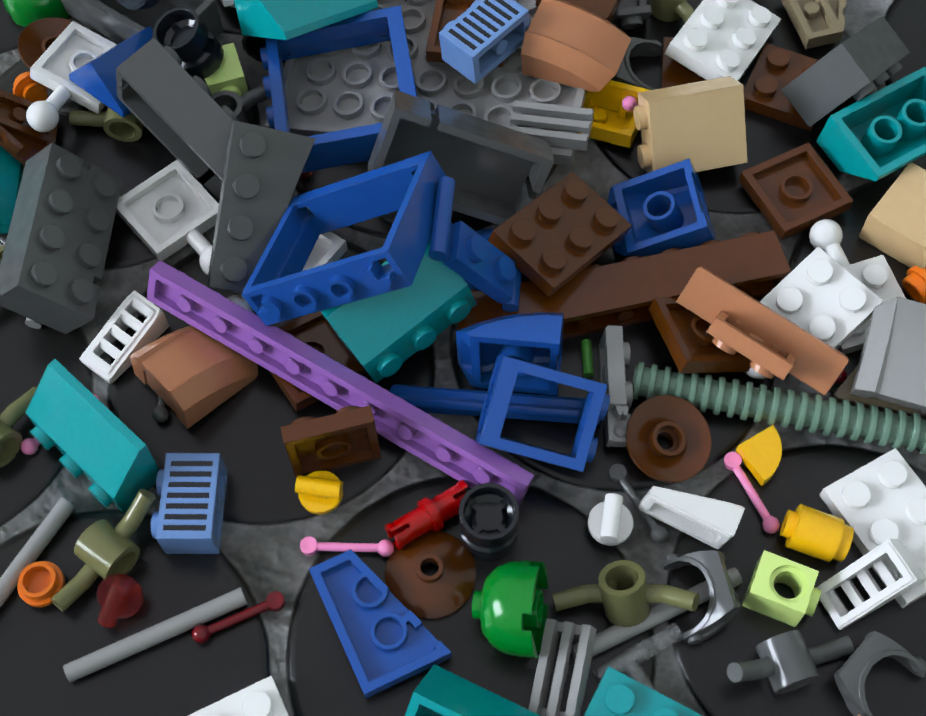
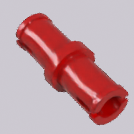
(427, 516)

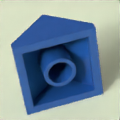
(99, 74)

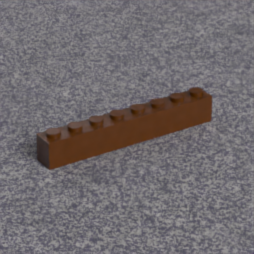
(624, 290)

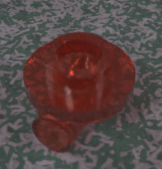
(119, 598)

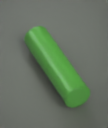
(587, 358)

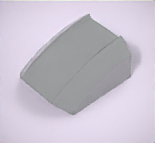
(894, 355)

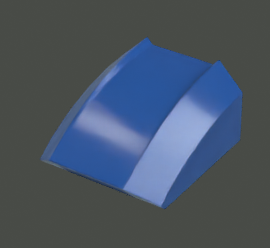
(664, 211)
(522, 336)

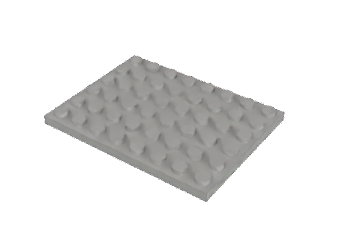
(357, 83)

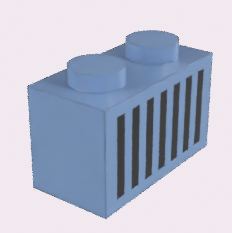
(483, 36)
(190, 503)

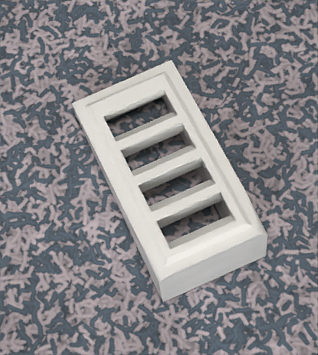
(123, 318)
(698, 516)
(903, 561)

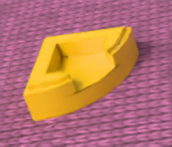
(762, 454)

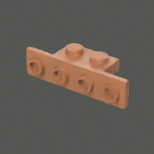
(760, 333)

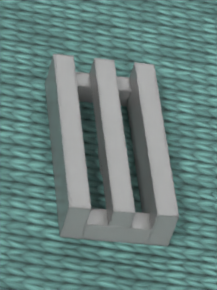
(552, 119)
(545, 666)

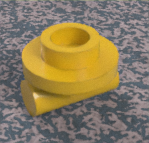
(319, 492)

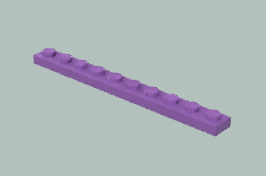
(332, 381)

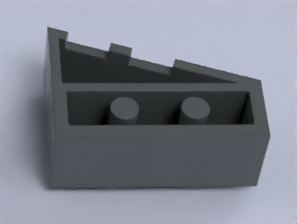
(847, 71)

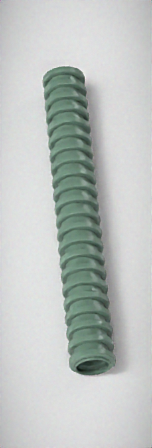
(785, 407)

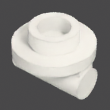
(610, 521)

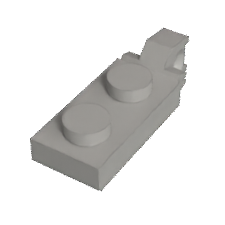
(613, 359)

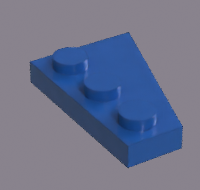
(374, 627)

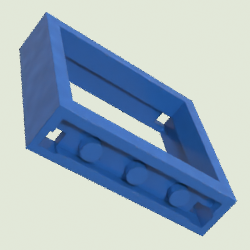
(368, 28)
(283, 291)

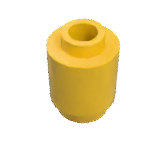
(816, 533)

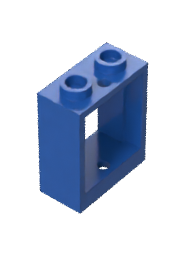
(498, 401)

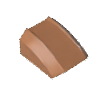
(572, 46)
(192, 372)

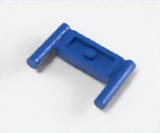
(472, 254)

